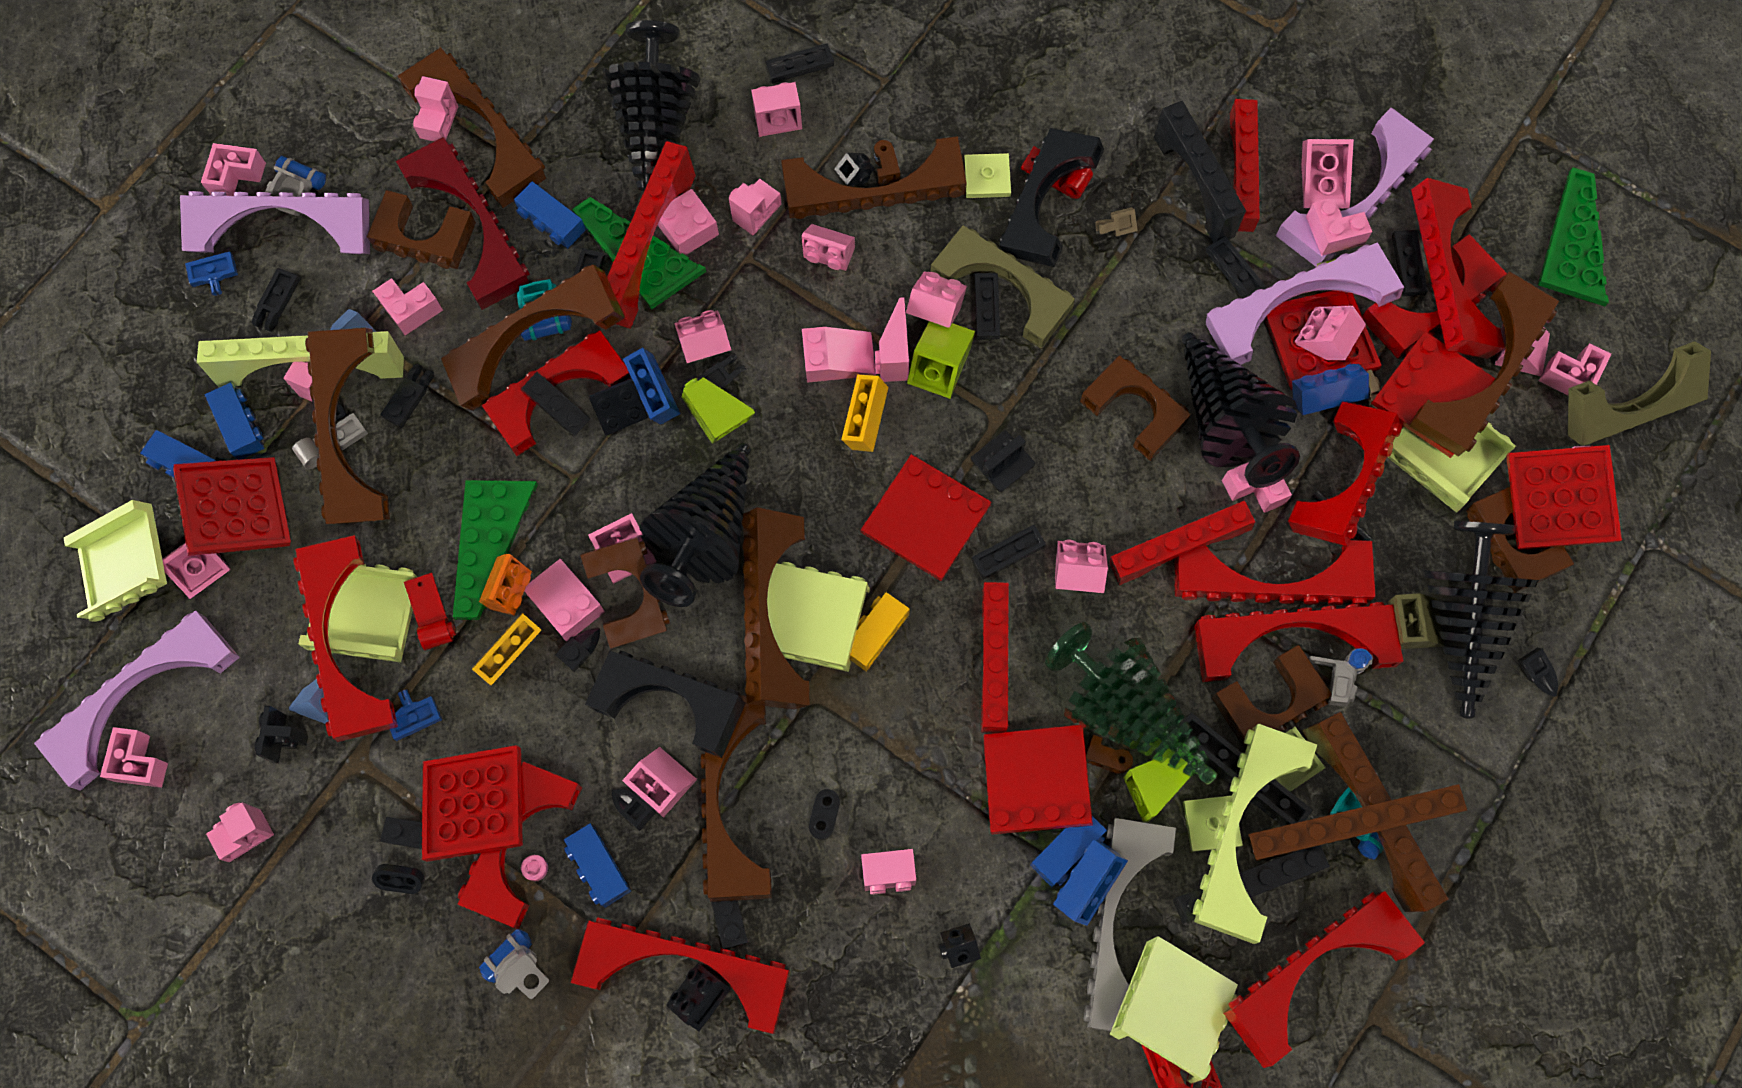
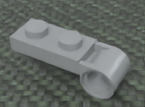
(348, 432)

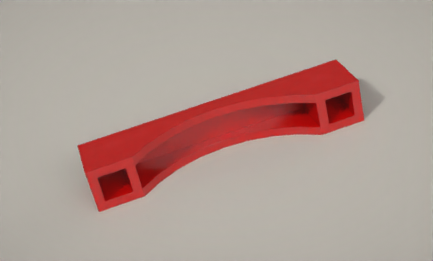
(1246, 159)
(1205, 531)
(995, 657)

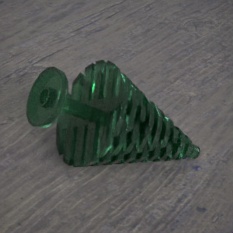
(1122, 705)

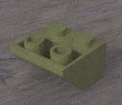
(1416, 621)

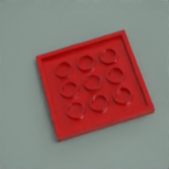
(1287, 322)
(1430, 374)
(1563, 497)
(231, 506)
(926, 517)
(1037, 780)
(472, 803)

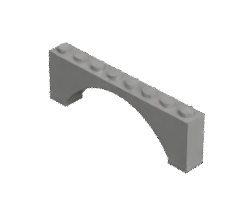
(1139, 845)

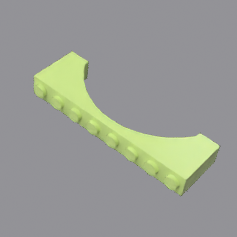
(236, 358)
(1224, 899)

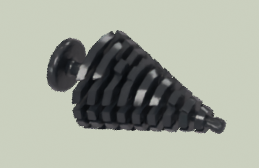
(650, 97)
(1239, 415)
(697, 531)
(1477, 609)

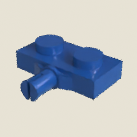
(211, 271)
(414, 715)

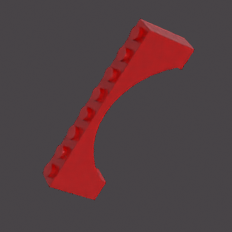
(669, 179)
(1461, 321)
(322, 573)
(1346, 580)
(1362, 627)
(611, 948)
(1263, 1013)

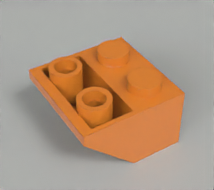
(505, 585)

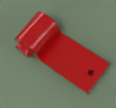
(1071, 184)
(429, 612)

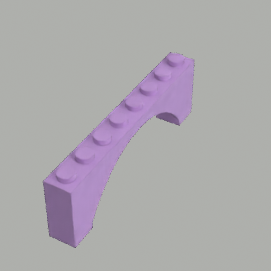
(1400, 148)
(209, 217)
(1361, 273)
(75, 740)

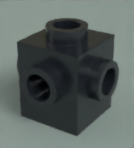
(854, 168)
(959, 946)

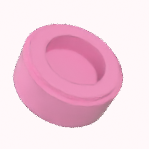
(534, 868)

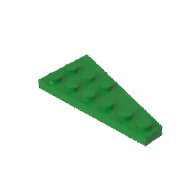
(1576, 246)
(663, 269)
(487, 531)

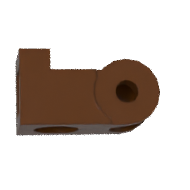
(886, 159)
(1107, 758)

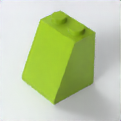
(940, 358)
(714, 408)
(1153, 786)

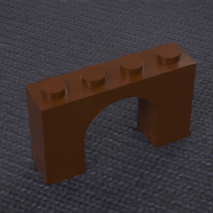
(443, 249)
(1122, 379)
(628, 557)
(1513, 563)
(1305, 688)

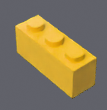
(865, 413)
(877, 630)
(506, 649)

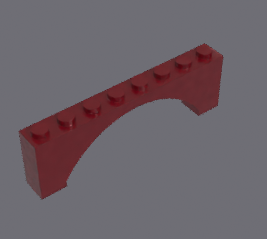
(498, 270)

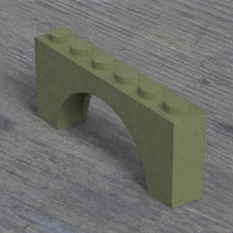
(972, 254)
(1680, 386)

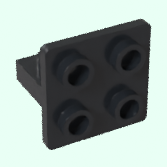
(618, 406)
(1003, 460)
(276, 735)
(697, 997)

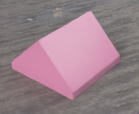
(193, 572)

